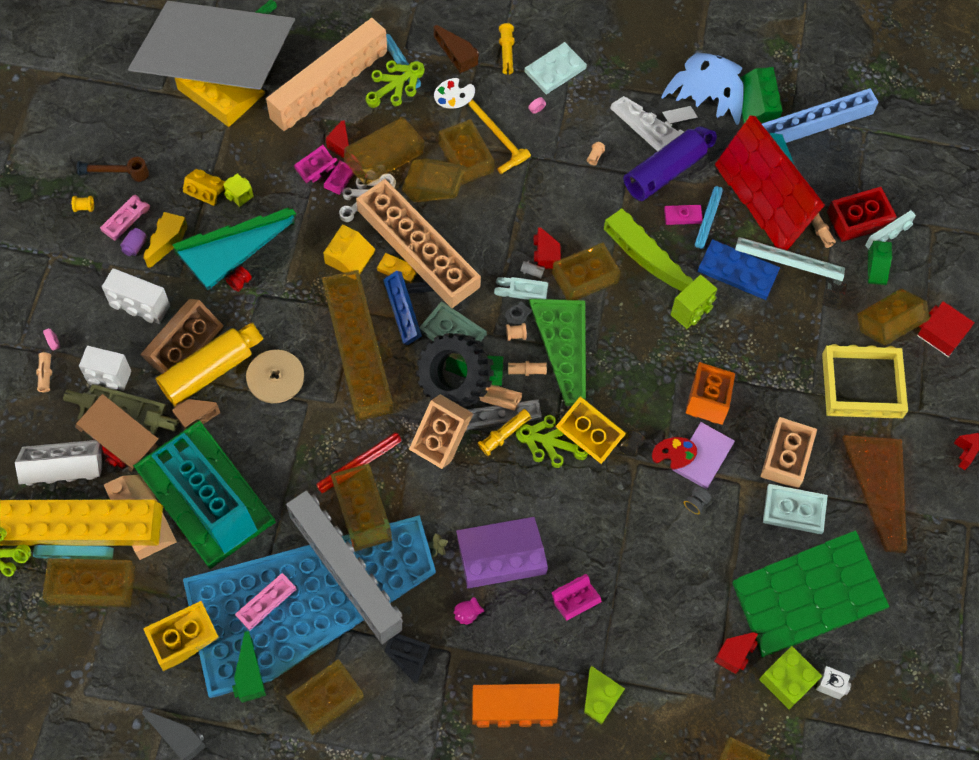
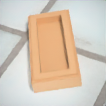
(502, 397)

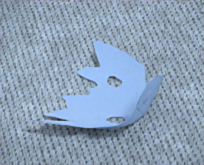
(710, 82)

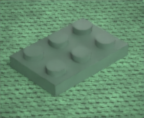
(447, 320)

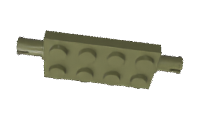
(143, 410)

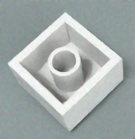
(105, 368)

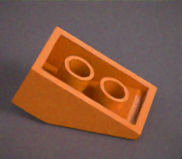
(710, 393)

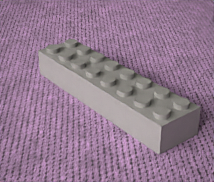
(345, 567)

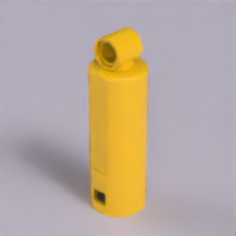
(208, 363)

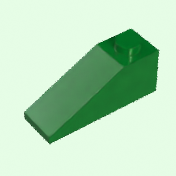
(456, 364)
(248, 675)

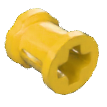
(82, 203)

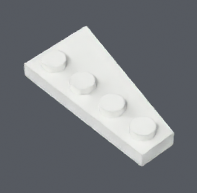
(645, 124)

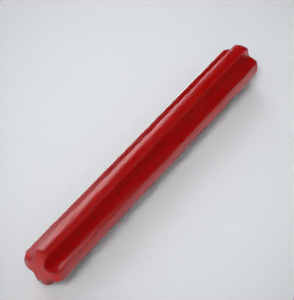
(363, 459)

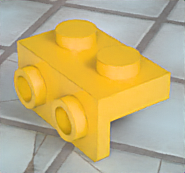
(203, 186)

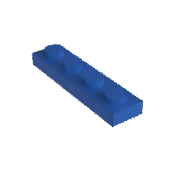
(402, 307)

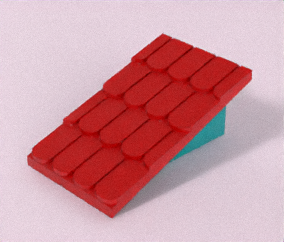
(769, 183)

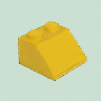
(348, 251)

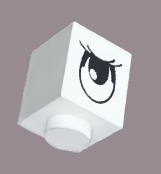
(833, 683)

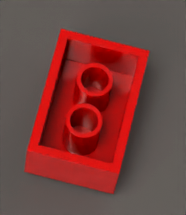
(861, 214)

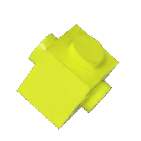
(238, 190)

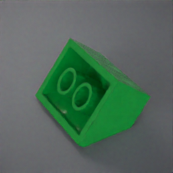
(761, 95)

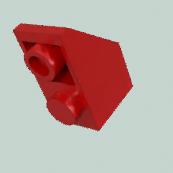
(547, 249)
(734, 652)

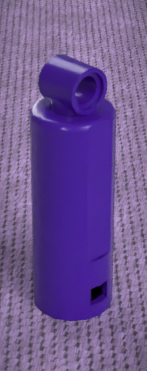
(669, 162)

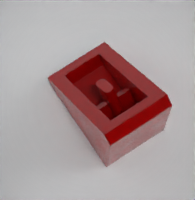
(337, 139)

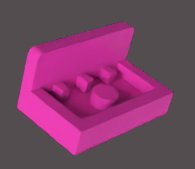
(315, 164)
(575, 597)

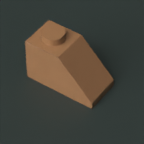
(195, 410)

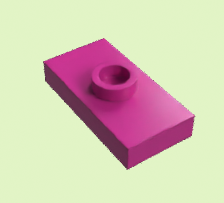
(339, 178)
(683, 214)

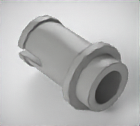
(532, 269)

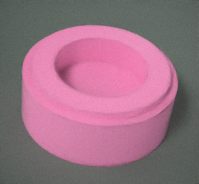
(537, 105)

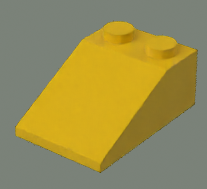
(181, 635)

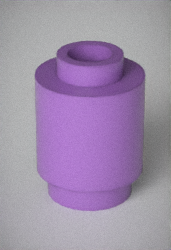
(133, 242)

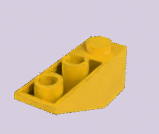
(169, 231)

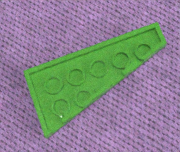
(563, 335)

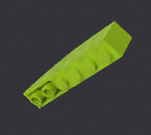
(645, 250)

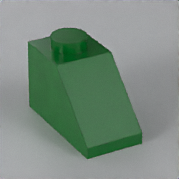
(879, 262)

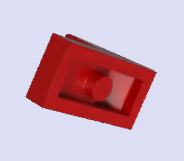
(970, 445)

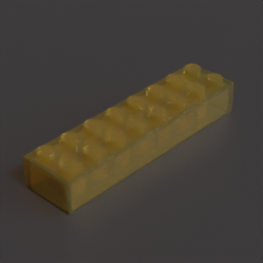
(357, 345)

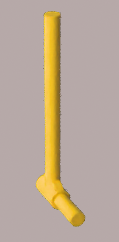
(518, 156)

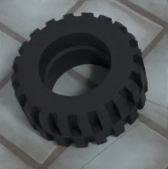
(477, 368)

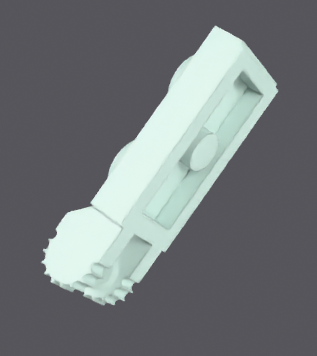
(521, 288)

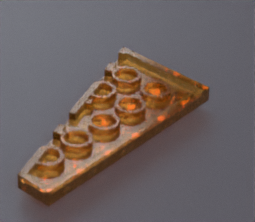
(881, 478)

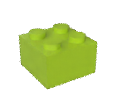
(694, 302)
(790, 677)

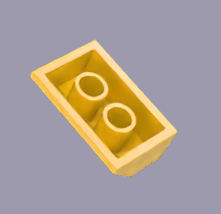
(590, 429)

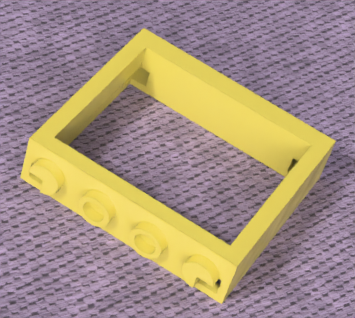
(864, 409)

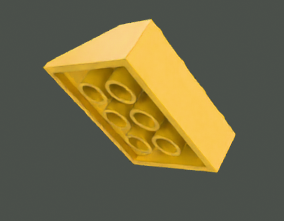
(220, 100)

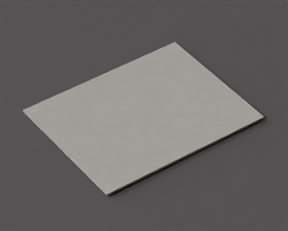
(212, 45)

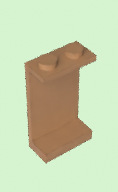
(117, 432)

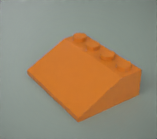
(515, 705)

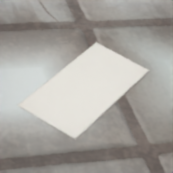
(679, 114)

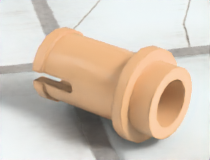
(597, 149)

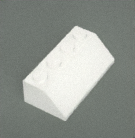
(59, 462)

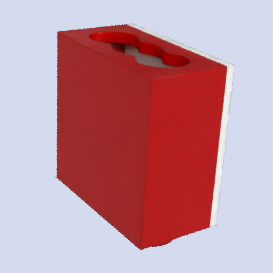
(945, 328)

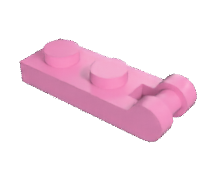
(124, 217)

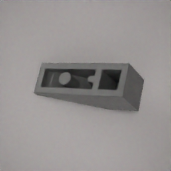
(178, 736)

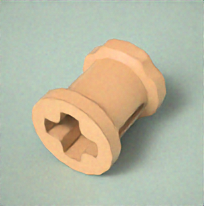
(516, 332)

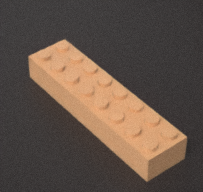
(327, 74)
(418, 243)

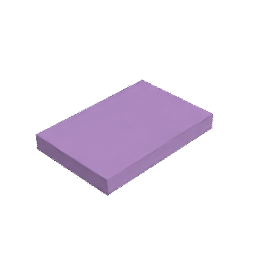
(711, 452)

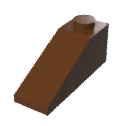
(457, 49)

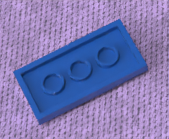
(738, 269)

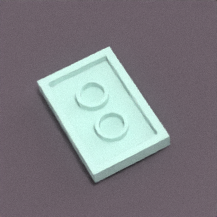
(555, 68)
(795, 509)

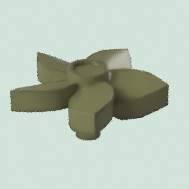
(438, 545)

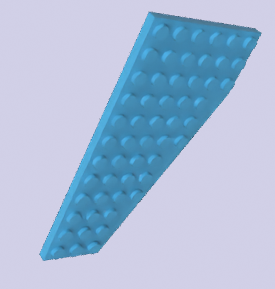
(310, 615)

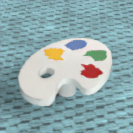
(448, 94)

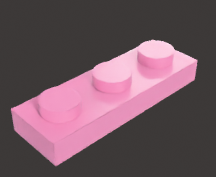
(265, 601)

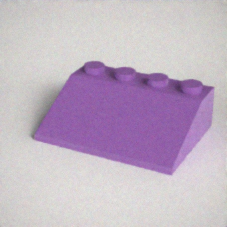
(501, 552)

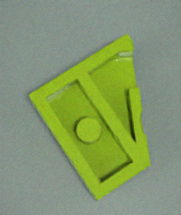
(601, 695)

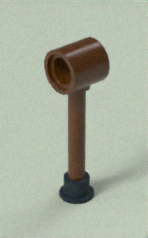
(131, 168)

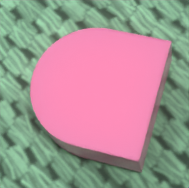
(52, 339)

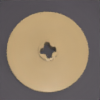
(271, 389)

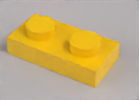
(390, 264)

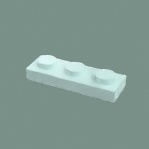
(893, 229)

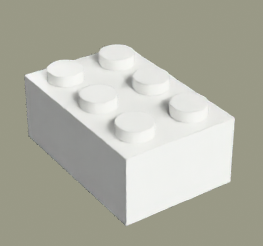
(136, 296)

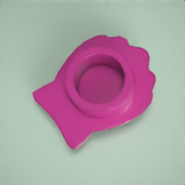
(467, 611)

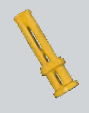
(507, 42)
(497, 437)

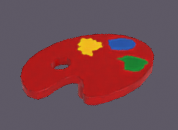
(681, 452)

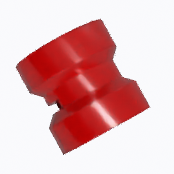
(238, 278)

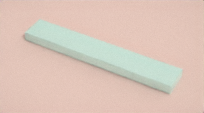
(790, 258)

